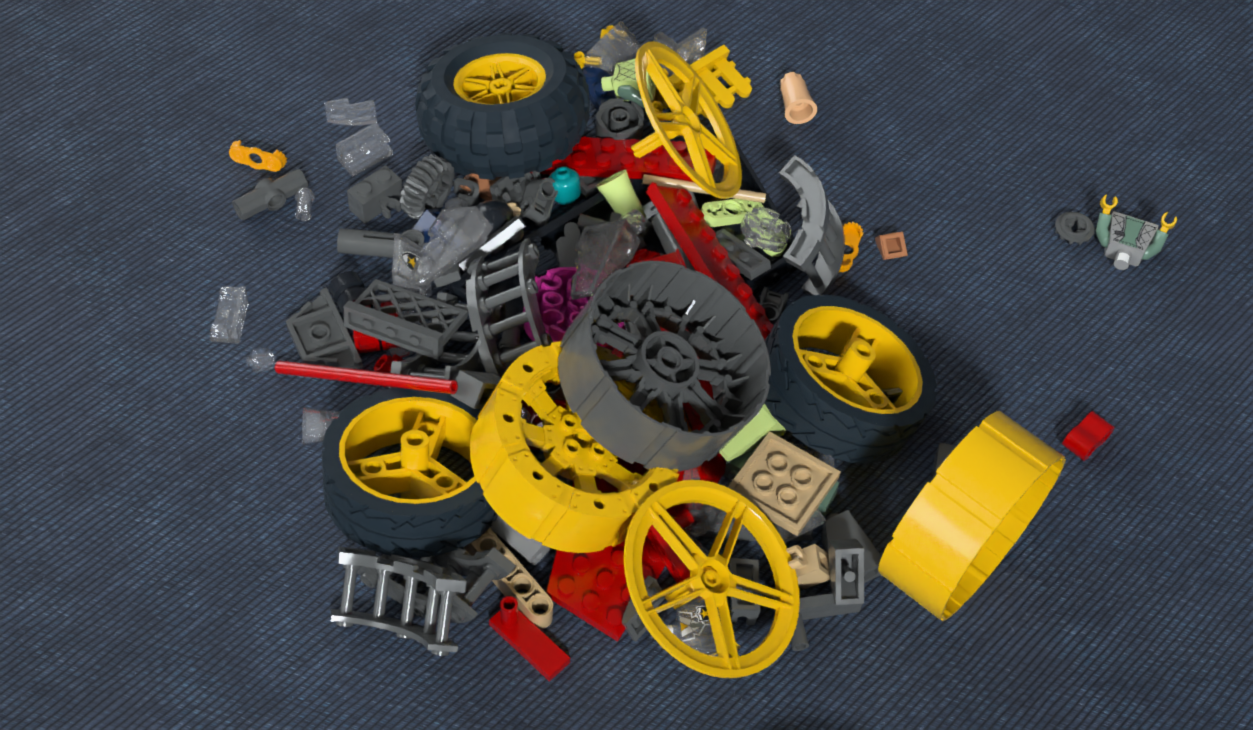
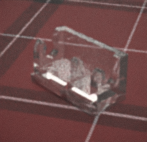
(363, 149)
(230, 315)

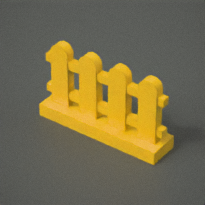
(709, 69)

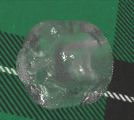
(260, 359)

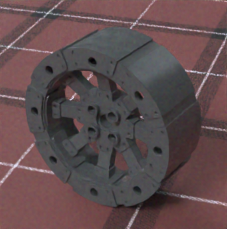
(664, 365)

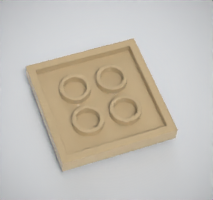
(784, 482)

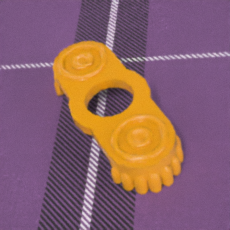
(270, 161)
(852, 238)

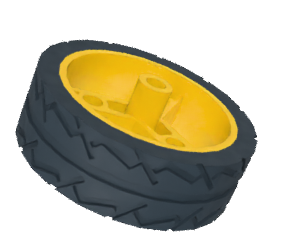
(831, 398)
(435, 504)

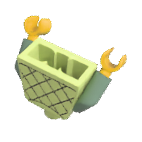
(626, 85)

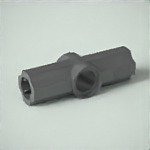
(269, 194)

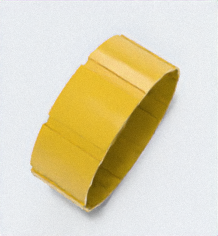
(547, 508)
(970, 514)

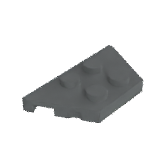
(321, 335)

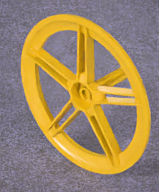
(685, 121)
(712, 578)

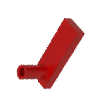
(668, 556)
(528, 639)

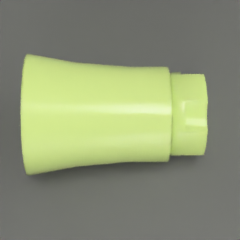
(620, 193)

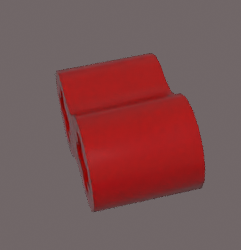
(1088, 435)

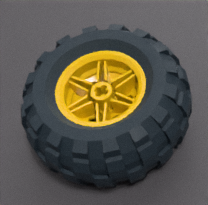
(503, 105)

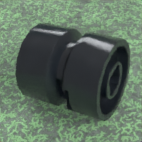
(346, 288)

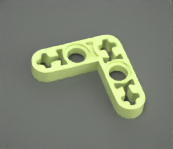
(717, 215)

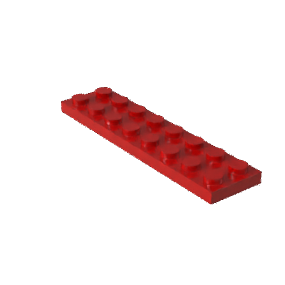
(608, 156)

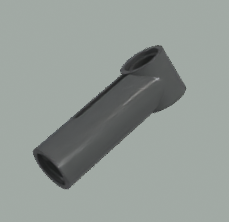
(372, 242)

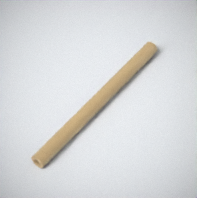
(693, 187)

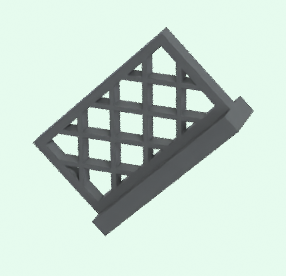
(400, 329)

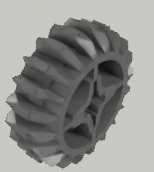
(427, 186)

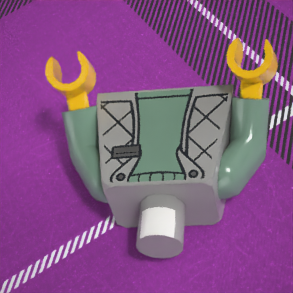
(1129, 238)

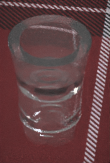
(315, 424)

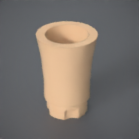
(797, 99)

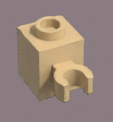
(810, 565)

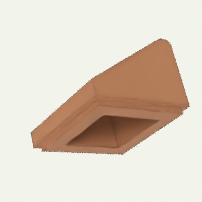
(891, 245)

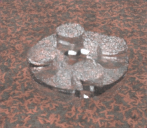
(756, 236)

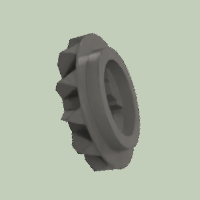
(1084, 227)

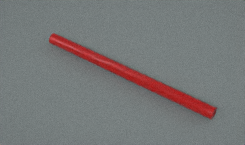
(367, 377)

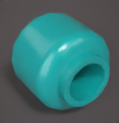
(567, 184)

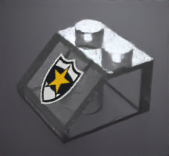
(404, 258)

